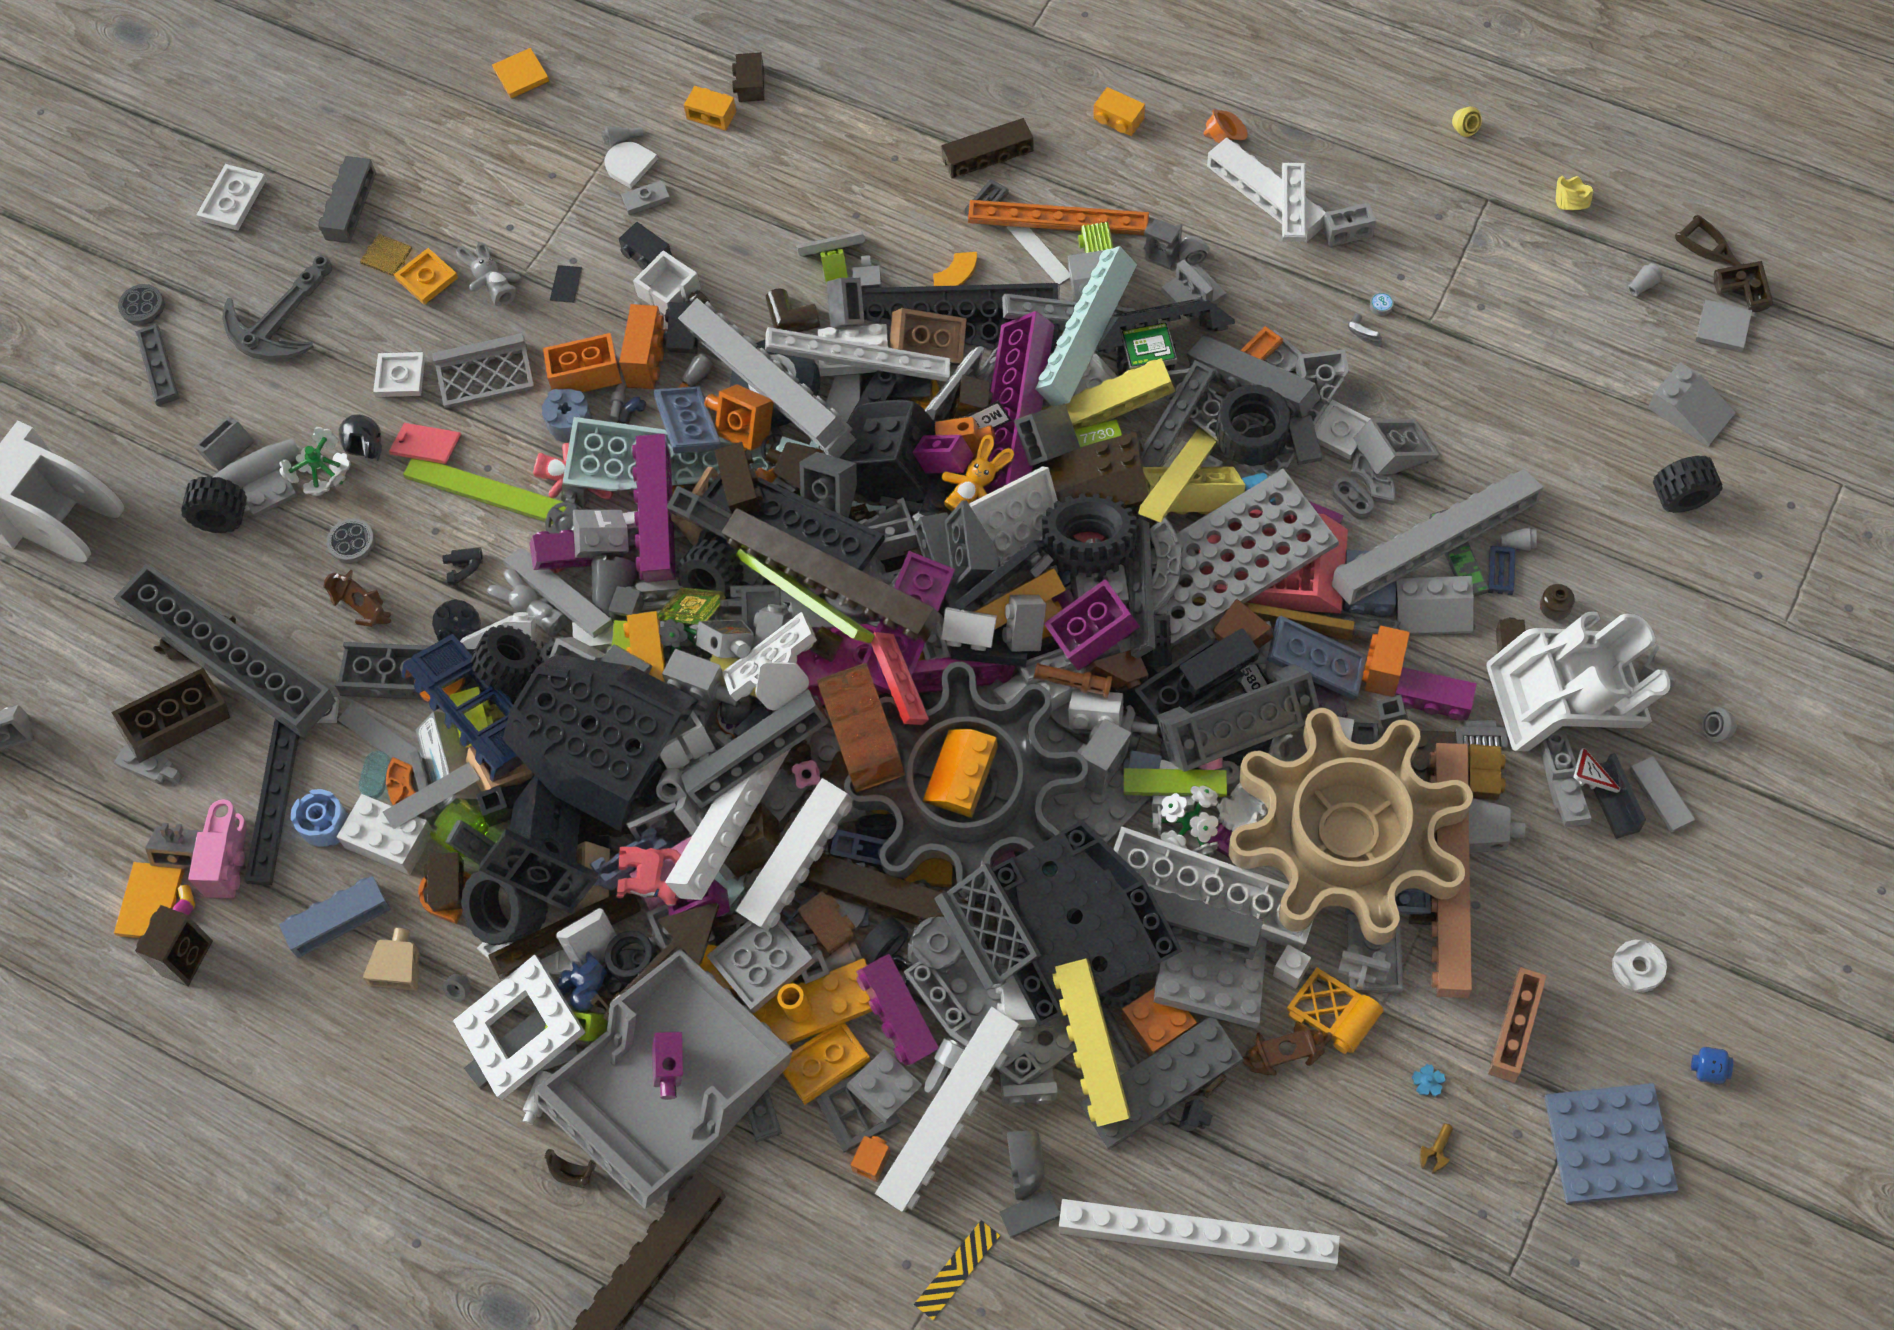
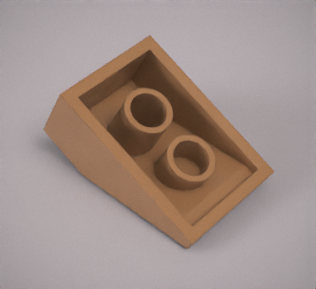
(928, 334)

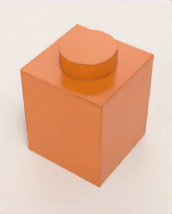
(871, 1157)

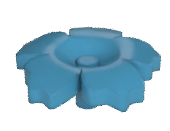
(1428, 1081)

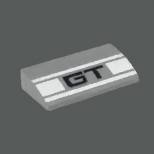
(942, 402)

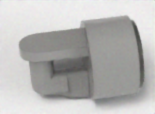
(946, 1057)

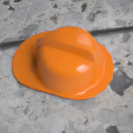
(1223, 125)

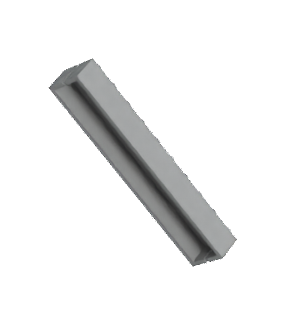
(768, 378)

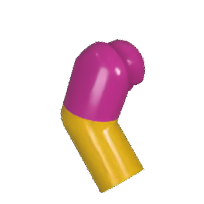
(186, 903)

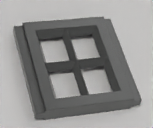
(837, 1122)

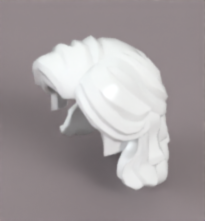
(1240, 809)

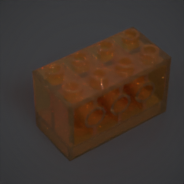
(861, 727)

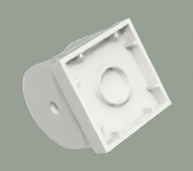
(42, 490)

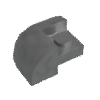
(1026, 1162)

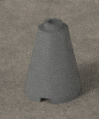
(606, 578)

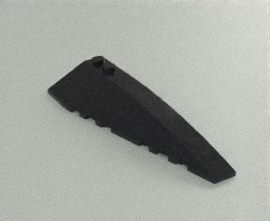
(977, 303)

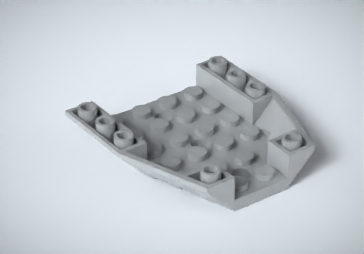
(962, 1004)

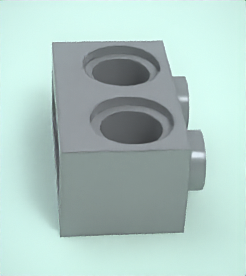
(1349, 224)

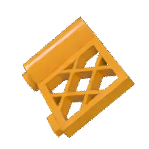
(1352, 1023)

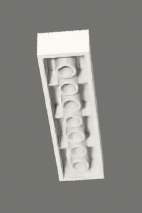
(1209, 880)

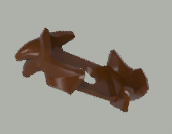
(343, 588)
(1266, 1054)

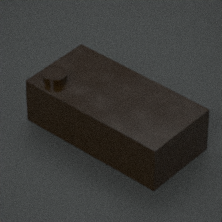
(171, 715)

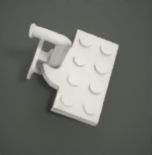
(773, 666)

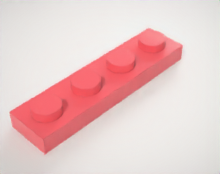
(899, 679)

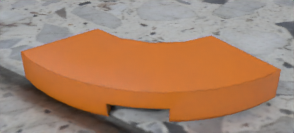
(399, 780)

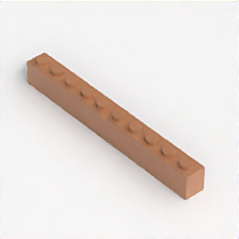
(1453, 914)

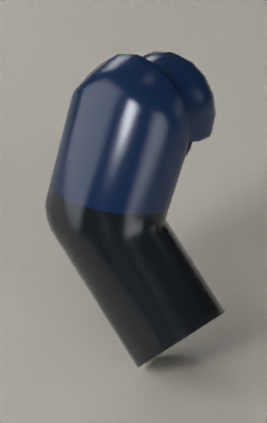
(628, 408)

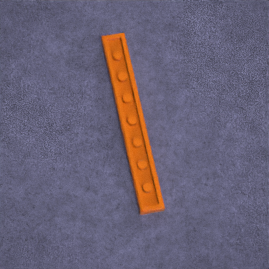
(1055, 217)

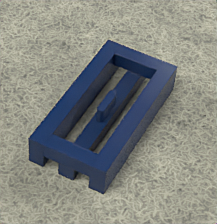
(1500, 588)

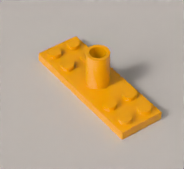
(816, 1006)

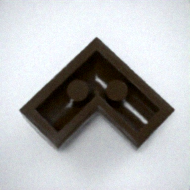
(1750, 279)
(790, 319)

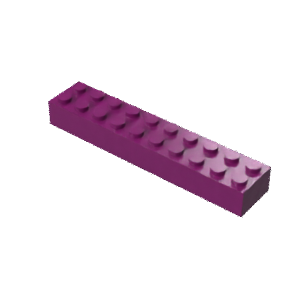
(1019, 362)

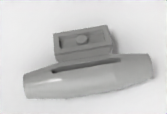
(261, 476)

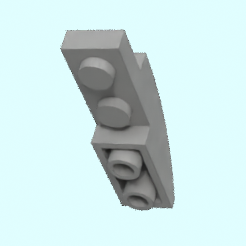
(1564, 788)

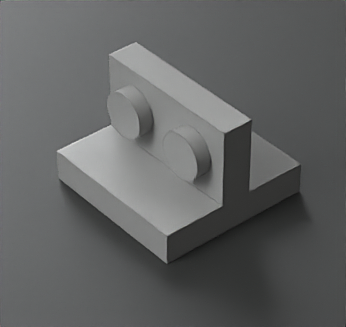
(1192, 283)

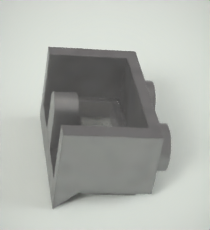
(1162, 243)

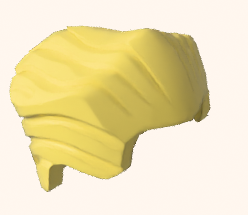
(1573, 194)

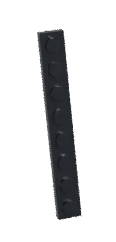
(272, 805)

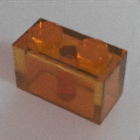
(826, 922)

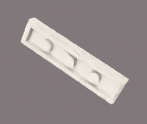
(1293, 202)

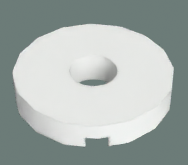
(1631, 978)

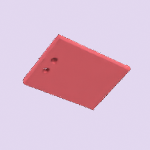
(424, 443)

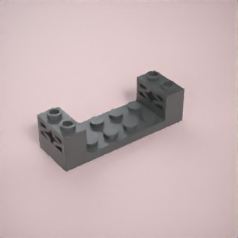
(1240, 721)

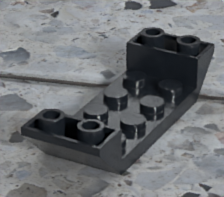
(1208, 313)

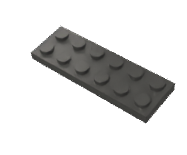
(1170, 1078)

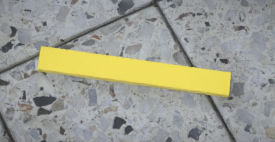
(1178, 476)

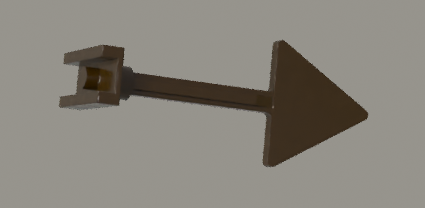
(689, 931)

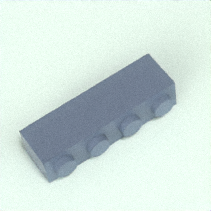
(334, 916)

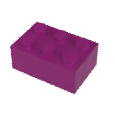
(1091, 625)

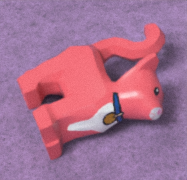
(648, 869)

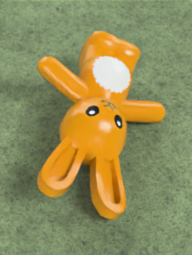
(978, 474)

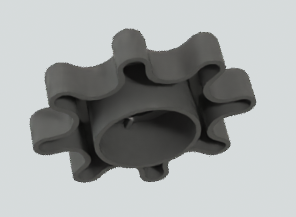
(1013, 795)

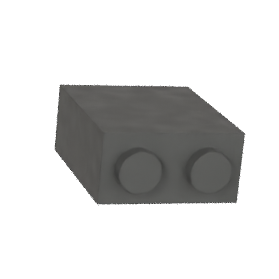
(1047, 434)

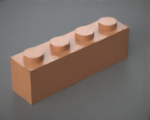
(1517, 1025)

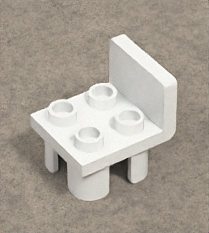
(1575, 679)

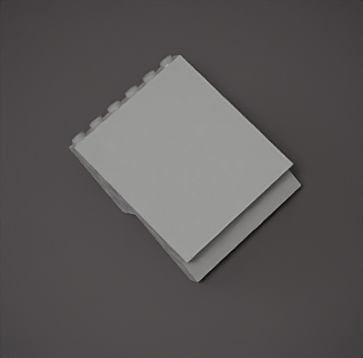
(608, 1092)

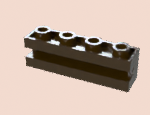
(987, 148)

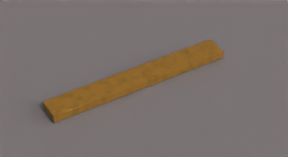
(1321, 624)

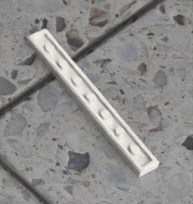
(857, 354)

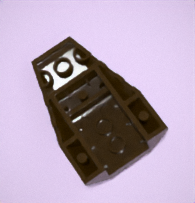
(1104, 469)

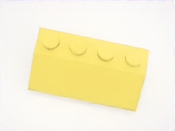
(1205, 492)

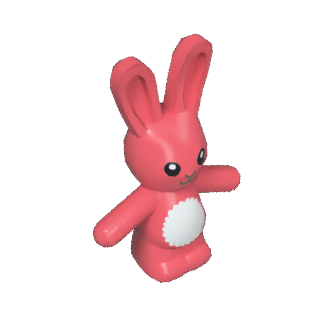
(553, 469)

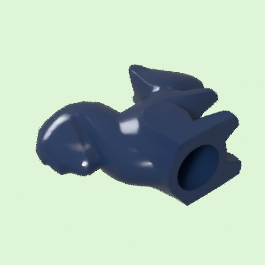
(586, 980)

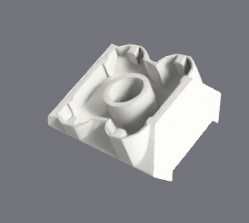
(587, 935)

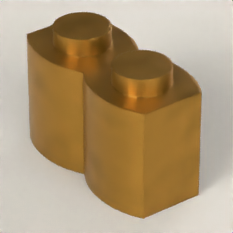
(1485, 771)

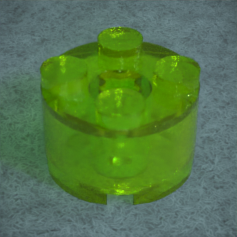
(447, 819)

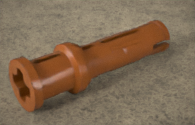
(1085, 682)

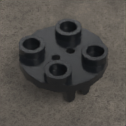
(445, 623)

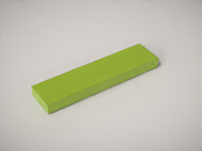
(1170, 781)

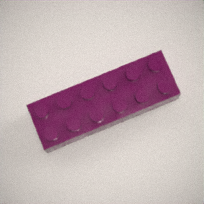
(653, 519)

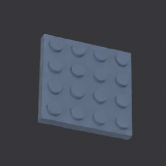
(1610, 1143)

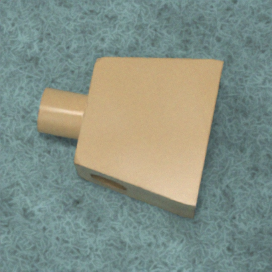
(394, 963)

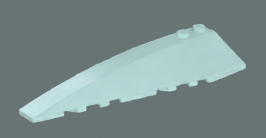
(603, 456)

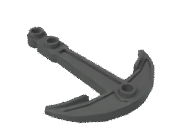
(256, 340)

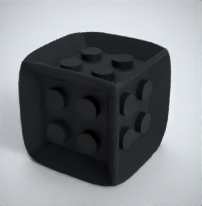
(884, 449)

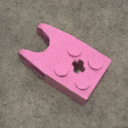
(219, 853)

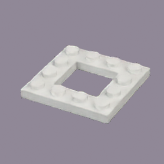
(474, 1025)

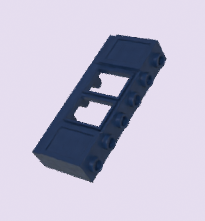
(440, 667)

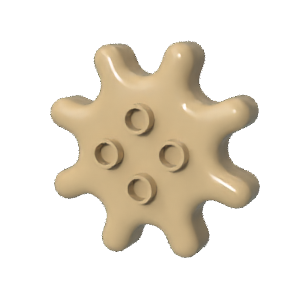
(1350, 825)

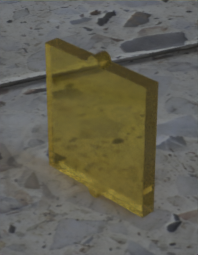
(386, 255)

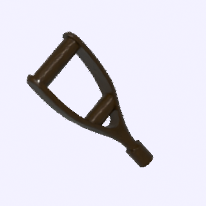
(1716, 253)

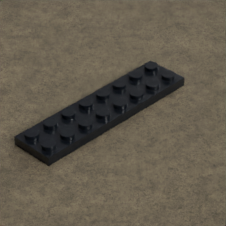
(809, 522)

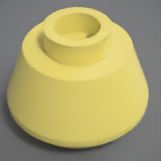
(1467, 121)

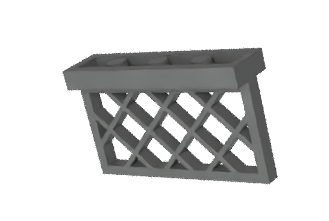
(974, 942)

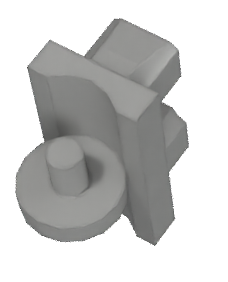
(1364, 968)

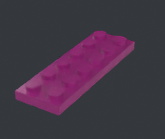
(926, 582)

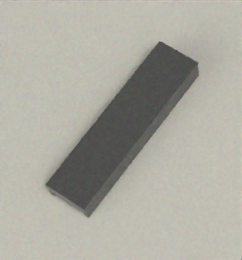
(377, 672)

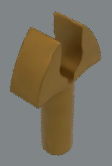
(1437, 1149)

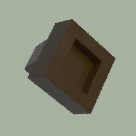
(826, 644)

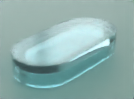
(373, 775)

